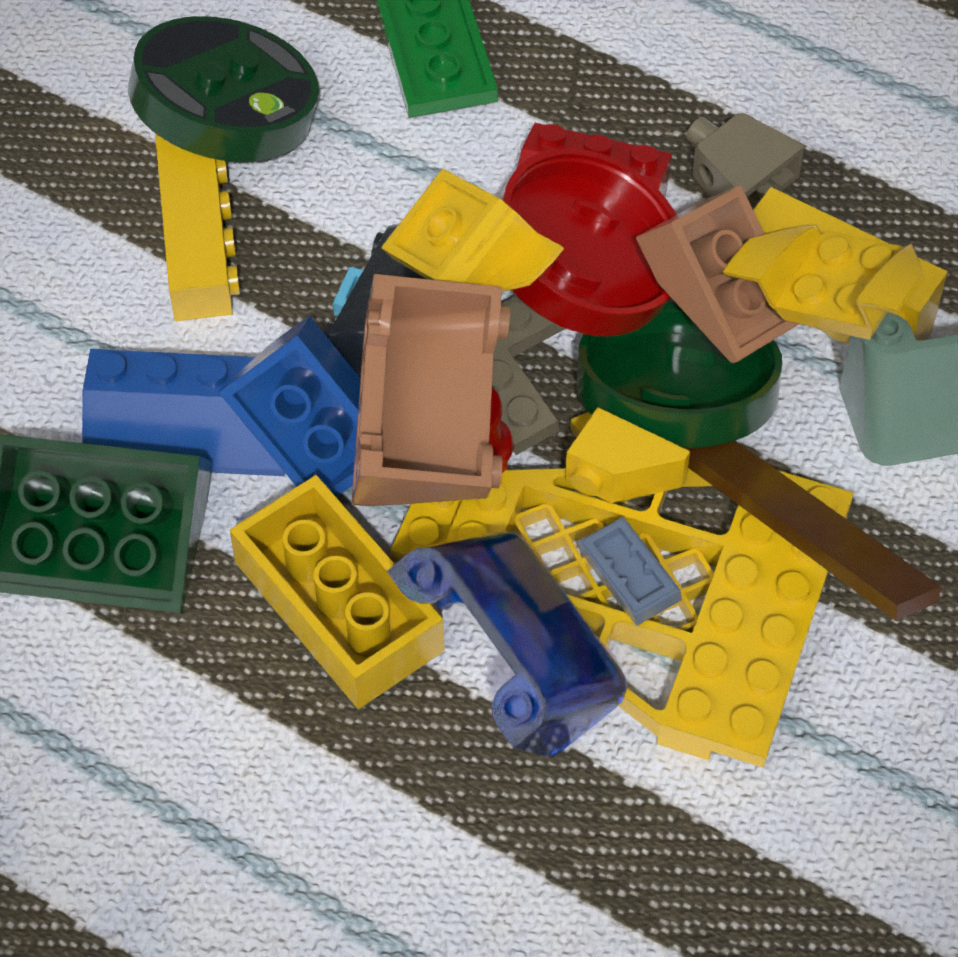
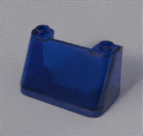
(560, 665)

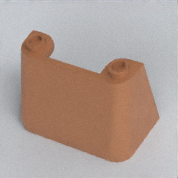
(427, 392)

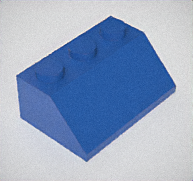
(301, 406)

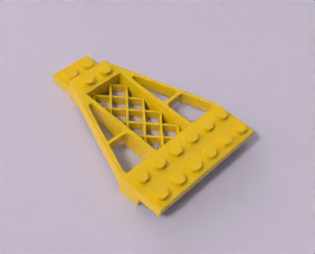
(732, 654)

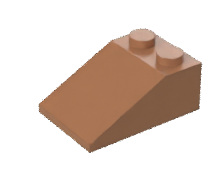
(689, 265)

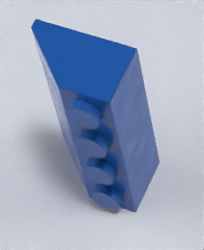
(171, 408)

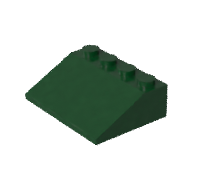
(99, 522)

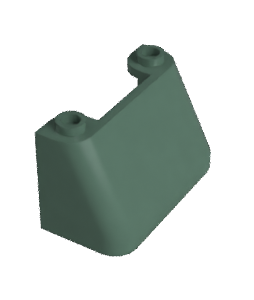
(902, 394)

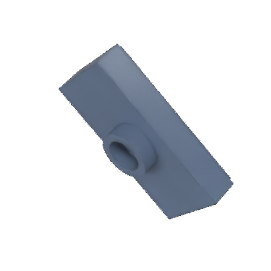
(629, 571)

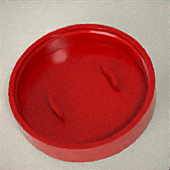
(595, 213)

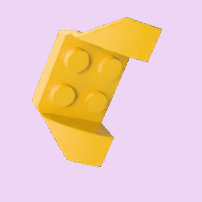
(469, 238)
(829, 277)

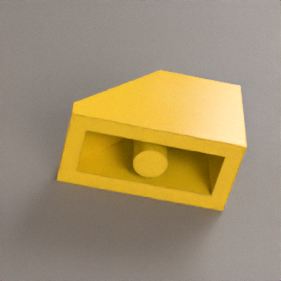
(623, 460)

